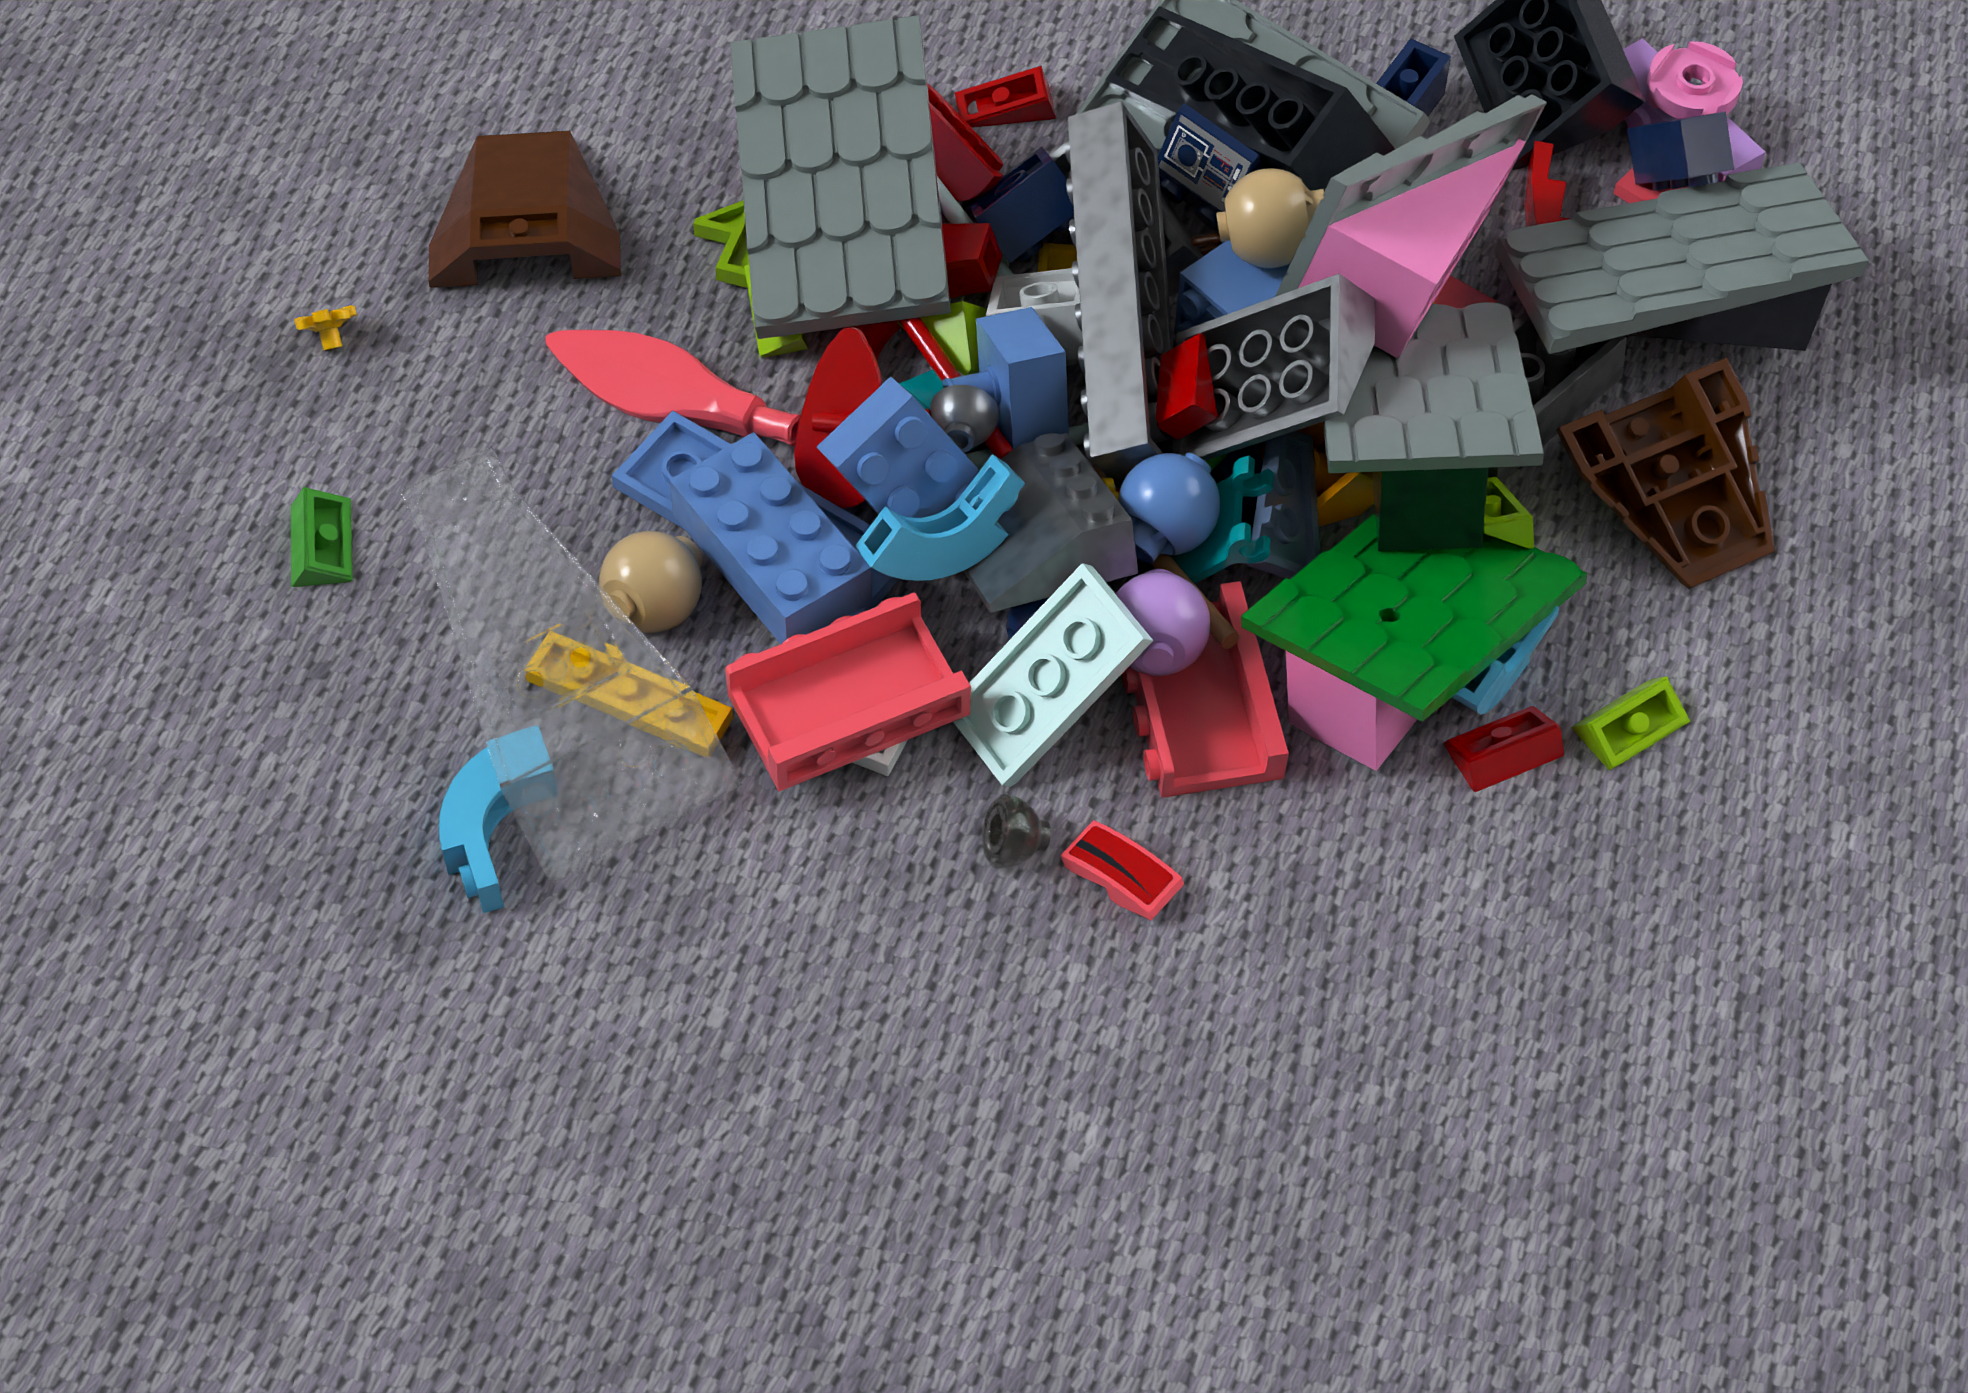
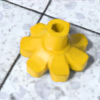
(327, 324)

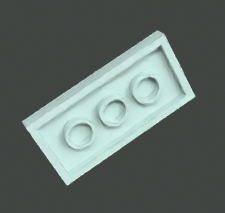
(1050, 674)

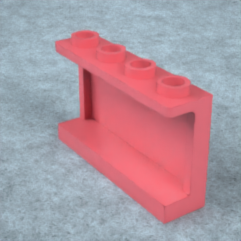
(845, 691)
(1214, 718)

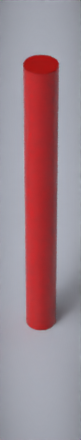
(945, 369)

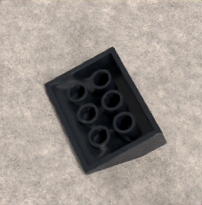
(1559, 54)

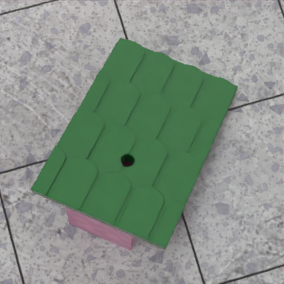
(1400, 631)

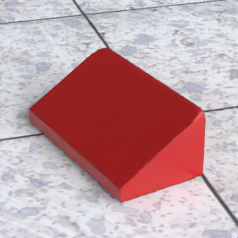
(1506, 747)

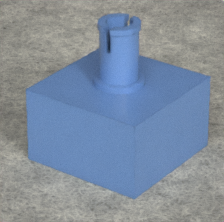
(1023, 373)

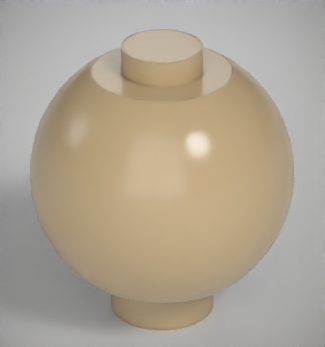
(1267, 216)
(653, 579)

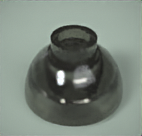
(1013, 832)

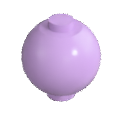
(1172, 616)

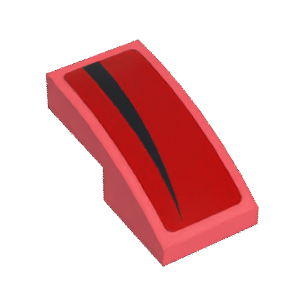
(1126, 869)

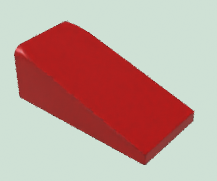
(1008, 100)
(1185, 389)

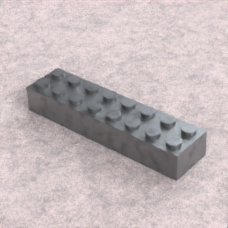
(1119, 285)

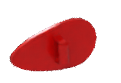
(838, 387)

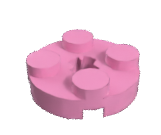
(1702, 61)

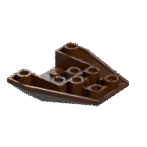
(524, 201)

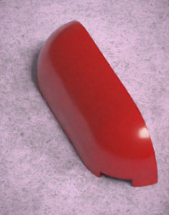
(961, 156)

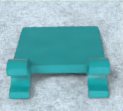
(1230, 538)

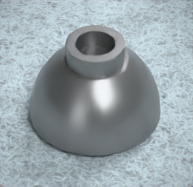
(965, 414)

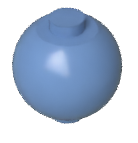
(1170, 504)

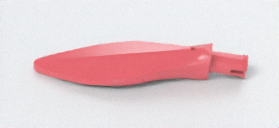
(657, 377)

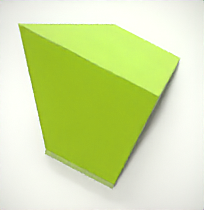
(958, 334)

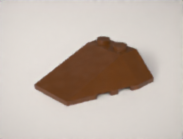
(1680, 473)

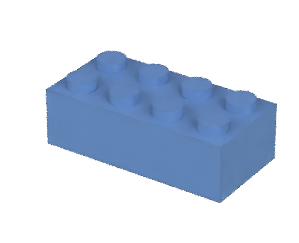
(770, 539)

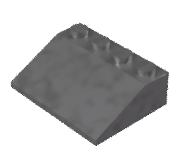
(1282, 364)
(1054, 526)

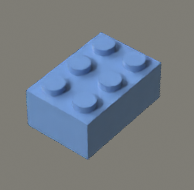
(898, 455)

